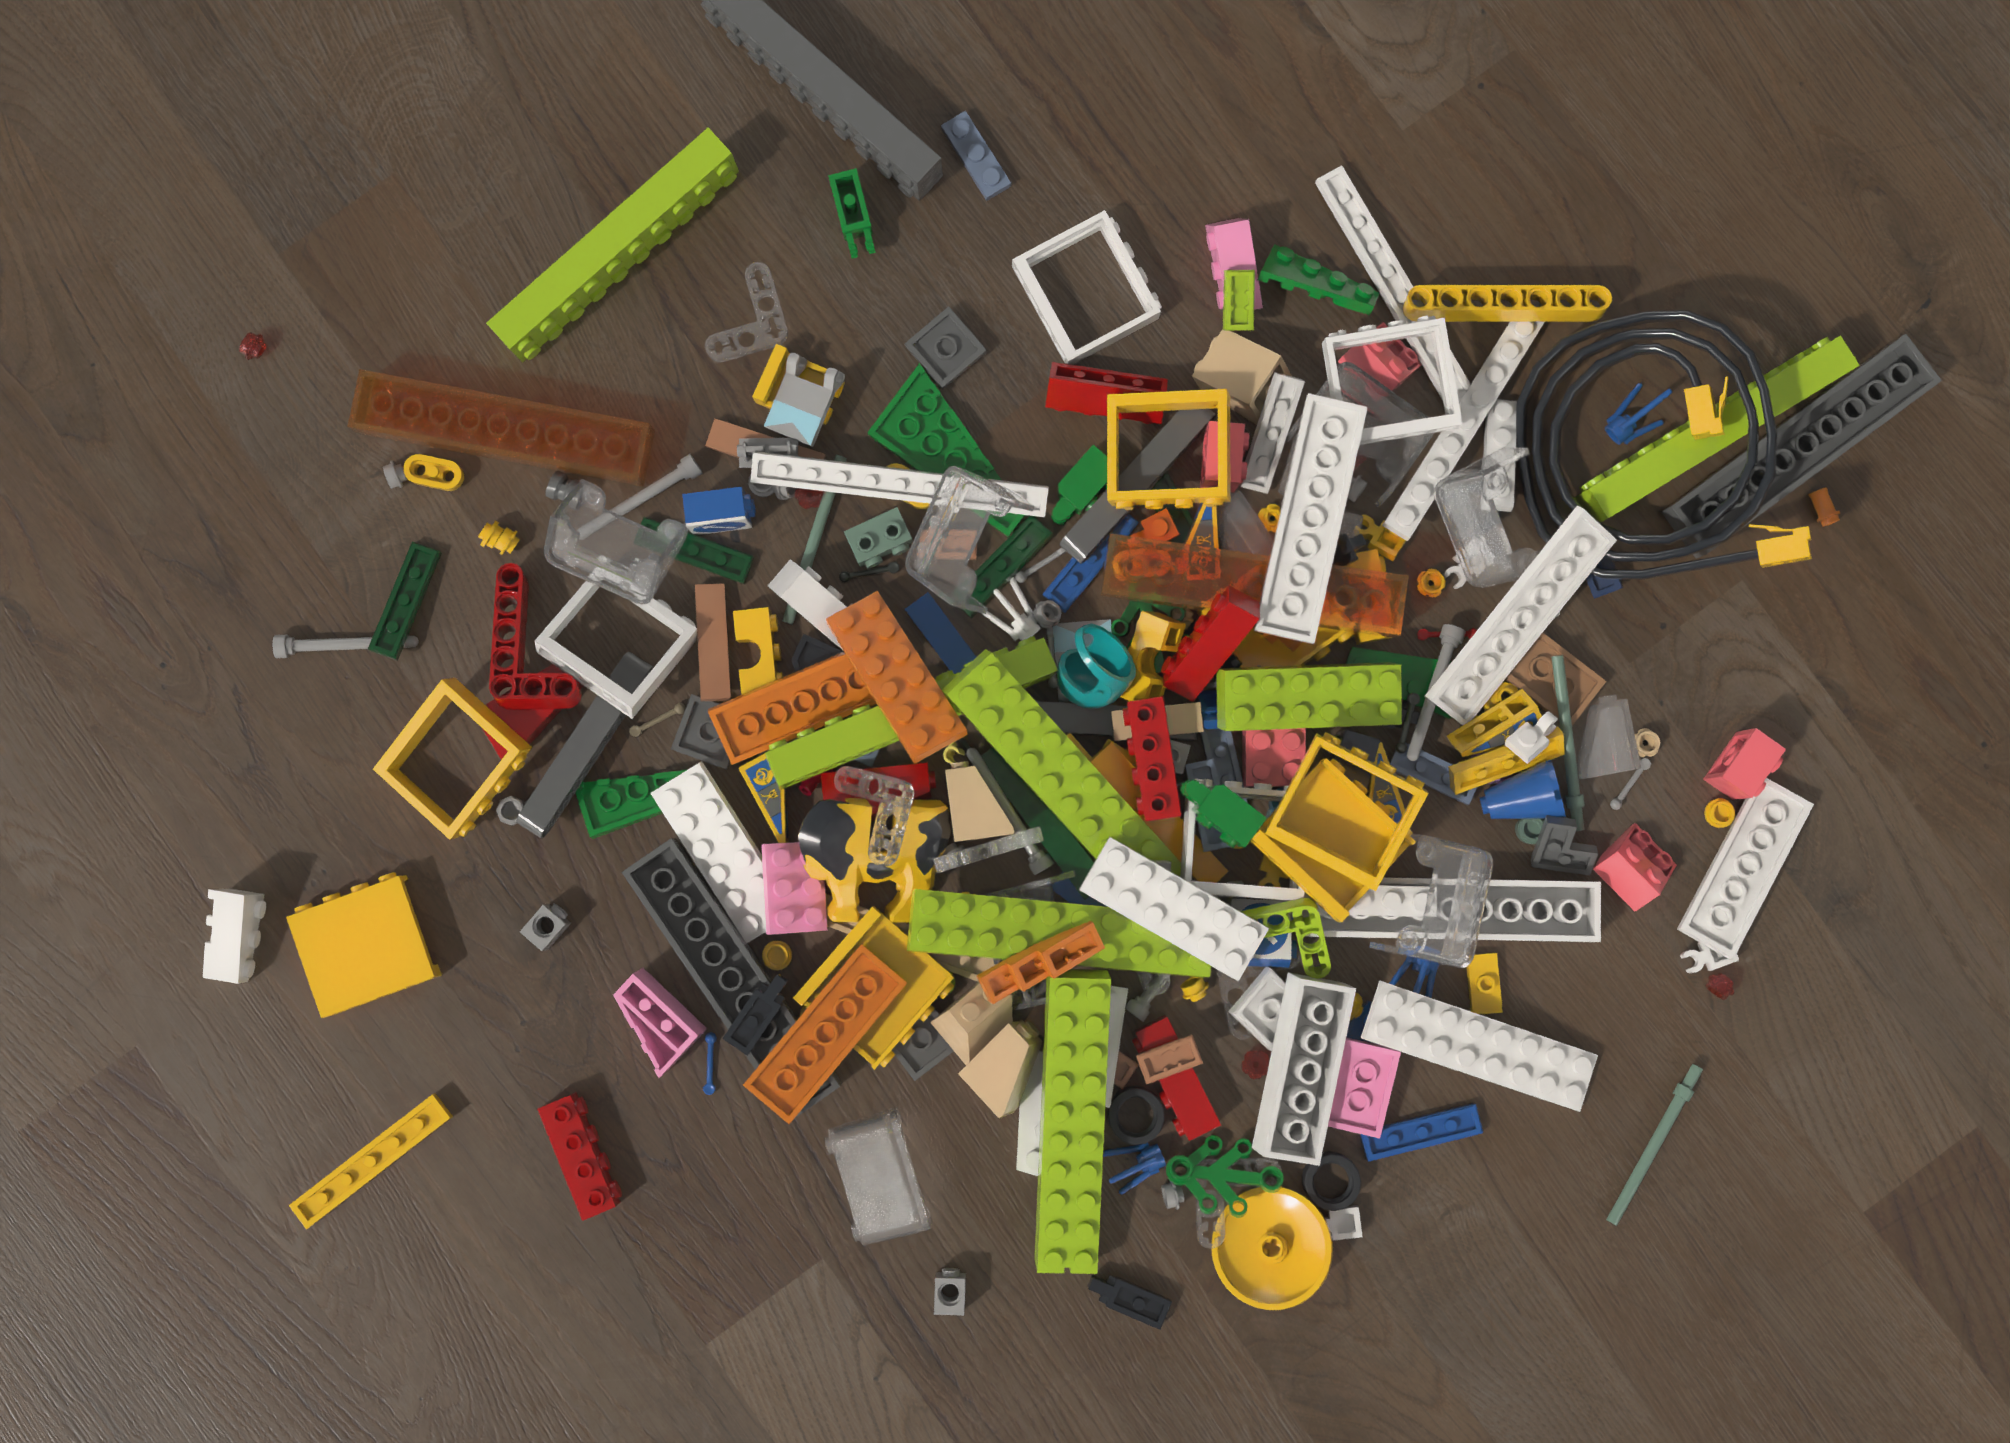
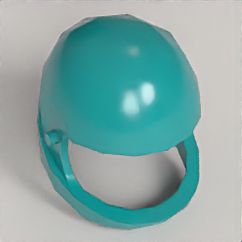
(1095, 673)

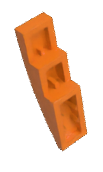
(1040, 961)

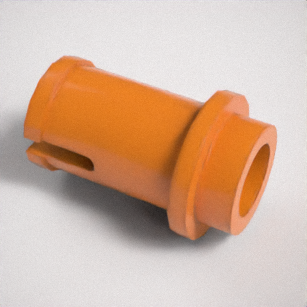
(1824, 507)

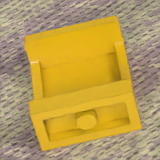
(774, 373)

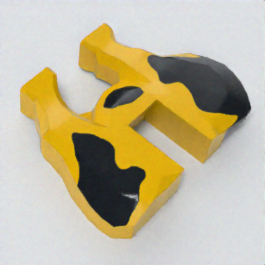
(836, 850)

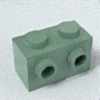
(879, 538)

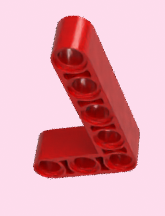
(514, 649)

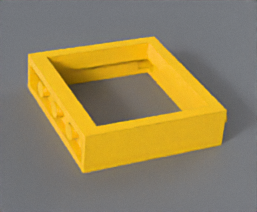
(1166, 402)
(417, 728)
(1326, 856)

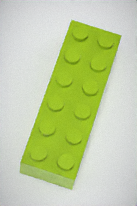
(1309, 696)

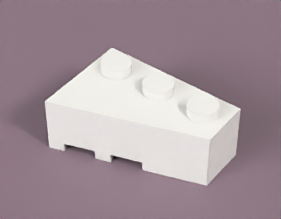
(233, 935)

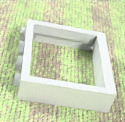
(1123, 255)
(1395, 331)
(596, 681)
(1259, 792)

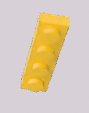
(1499, 764)

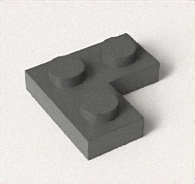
(1557, 851)

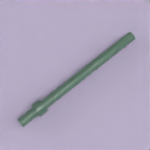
(814, 539)
(1574, 799)
(1683, 1093)

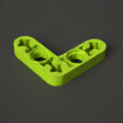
(1302, 927)

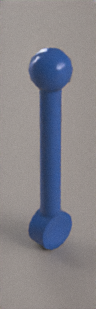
(709, 1087)

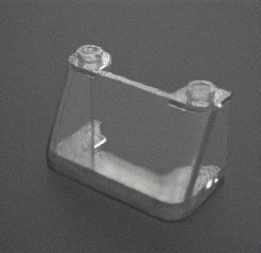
(609, 547)
(879, 1178)

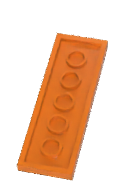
(896, 677)
(789, 707)
(824, 1034)

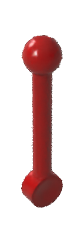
(1423, 634)

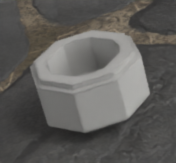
(509, 809)

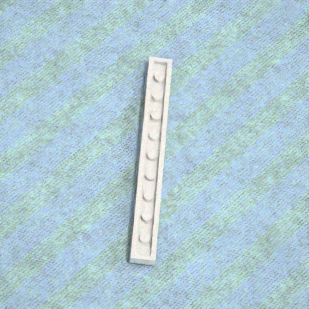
(1381, 266)
(1452, 443)
(870, 480)

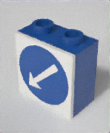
(718, 510)
(1273, 950)

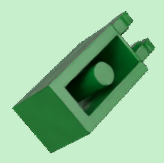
(851, 209)
(1081, 486)
(1224, 811)

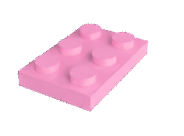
(791, 896)
(1363, 1087)

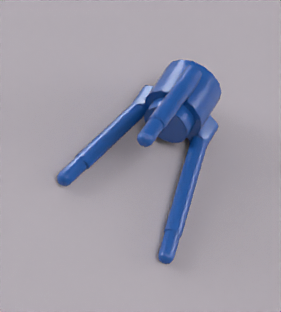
(1622, 428)
(1423, 968)
(1149, 1162)

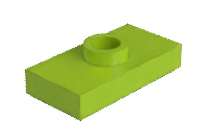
(1238, 300)

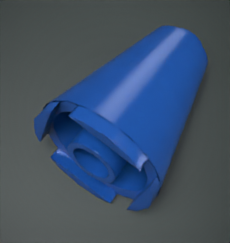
(1525, 795)

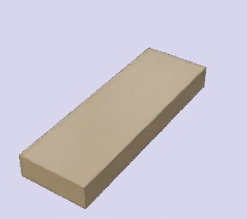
(1181, 720)

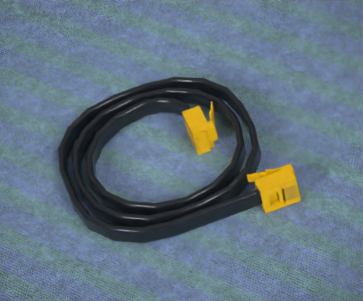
(1702, 423)

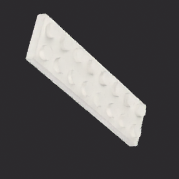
(1310, 518)
(1521, 616)
(1479, 1046)

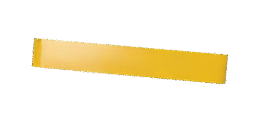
(1518, 295)

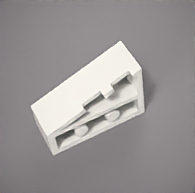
(807, 596)

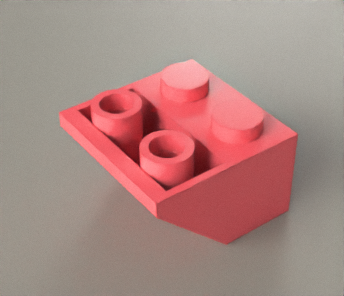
(1385, 361)
(1635, 867)

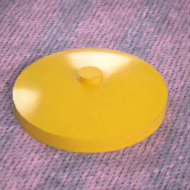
(1274, 1251)

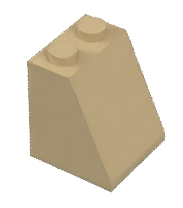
(1242, 370)
(973, 806)
(972, 1022)
(1004, 1067)

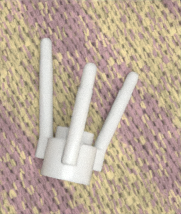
(1023, 626)

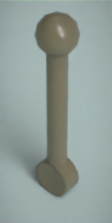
(636, 731)

